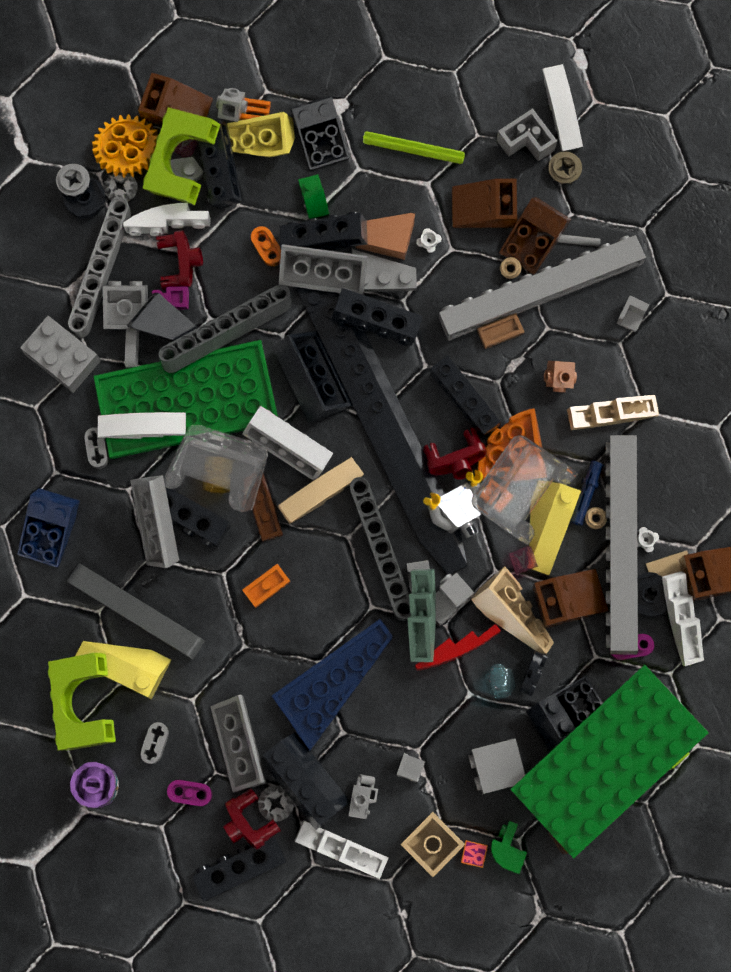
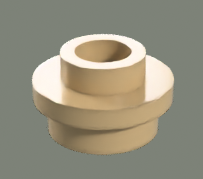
(510, 261)
(599, 512)

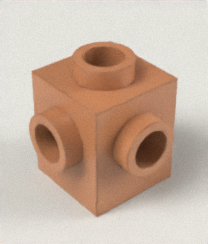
(560, 375)

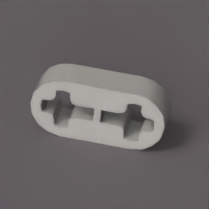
(131, 348)
(91, 449)
(149, 741)

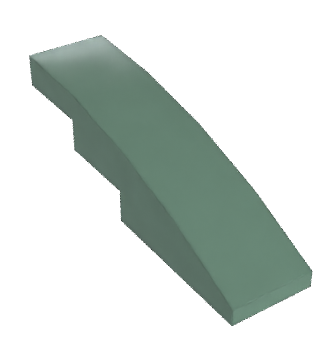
(423, 615)

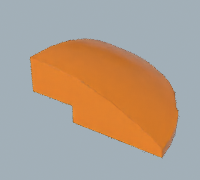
(522, 424)

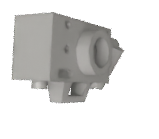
(361, 797)

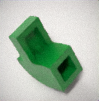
(504, 854)

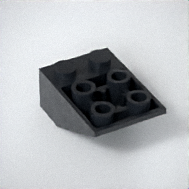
(319, 132)
(564, 711)

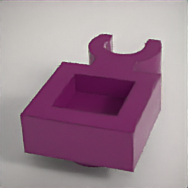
(176, 296)

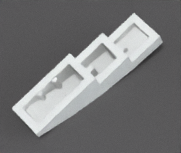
(562, 107)
(141, 425)
(682, 618)
(341, 849)

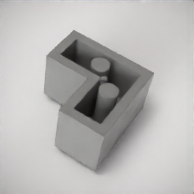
(530, 132)
(451, 597)

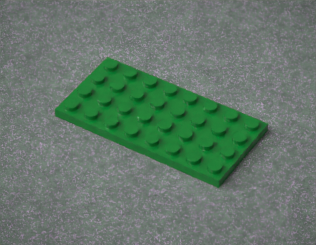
(214, 392)
(609, 761)

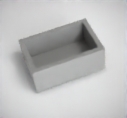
(60, 354)

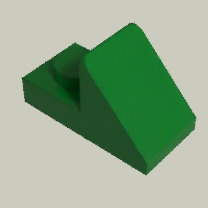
(314, 197)

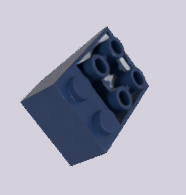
(47, 527)

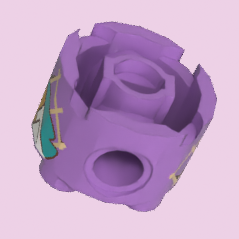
(94, 785)

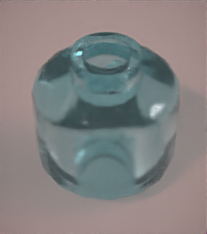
(500, 681)

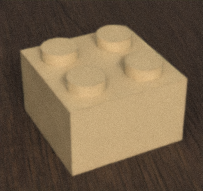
(432, 844)

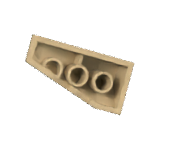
(504, 604)

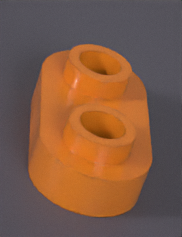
(266, 247)

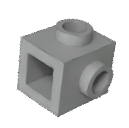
(231, 104)

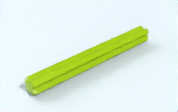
(413, 147)

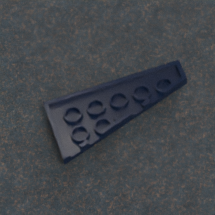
(321, 691)

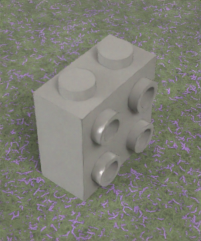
(497, 766)

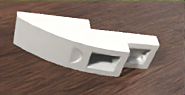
(157, 219)

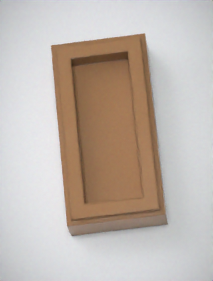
(500, 331)

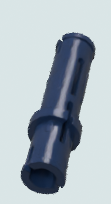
(589, 483)

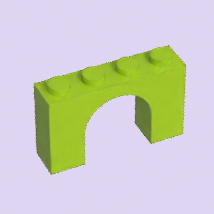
(175, 129)
(64, 678)

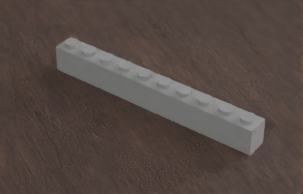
(542, 287)
(623, 545)

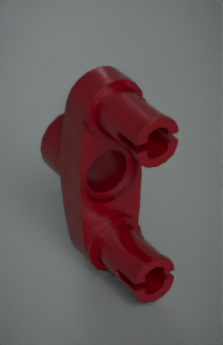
(187, 258)
(457, 462)
(239, 827)

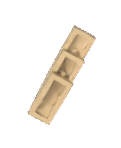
(613, 412)
(320, 490)

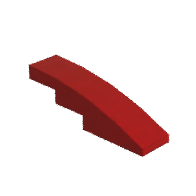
(449, 651)

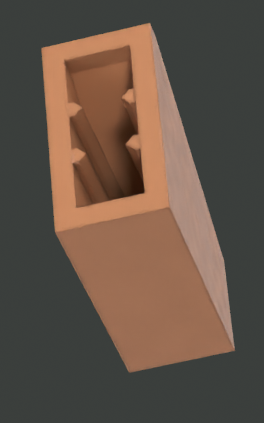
(389, 235)

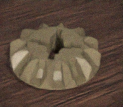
(569, 160)

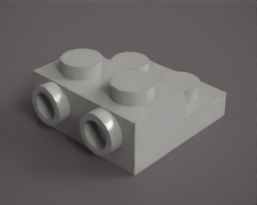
(122, 303)

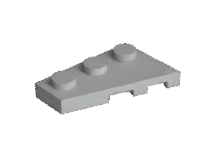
(388, 275)

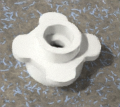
(429, 234)
(652, 538)

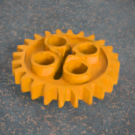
(125, 145)

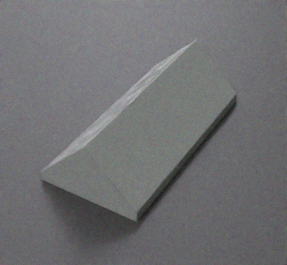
(322, 269)
(155, 521)
(238, 744)

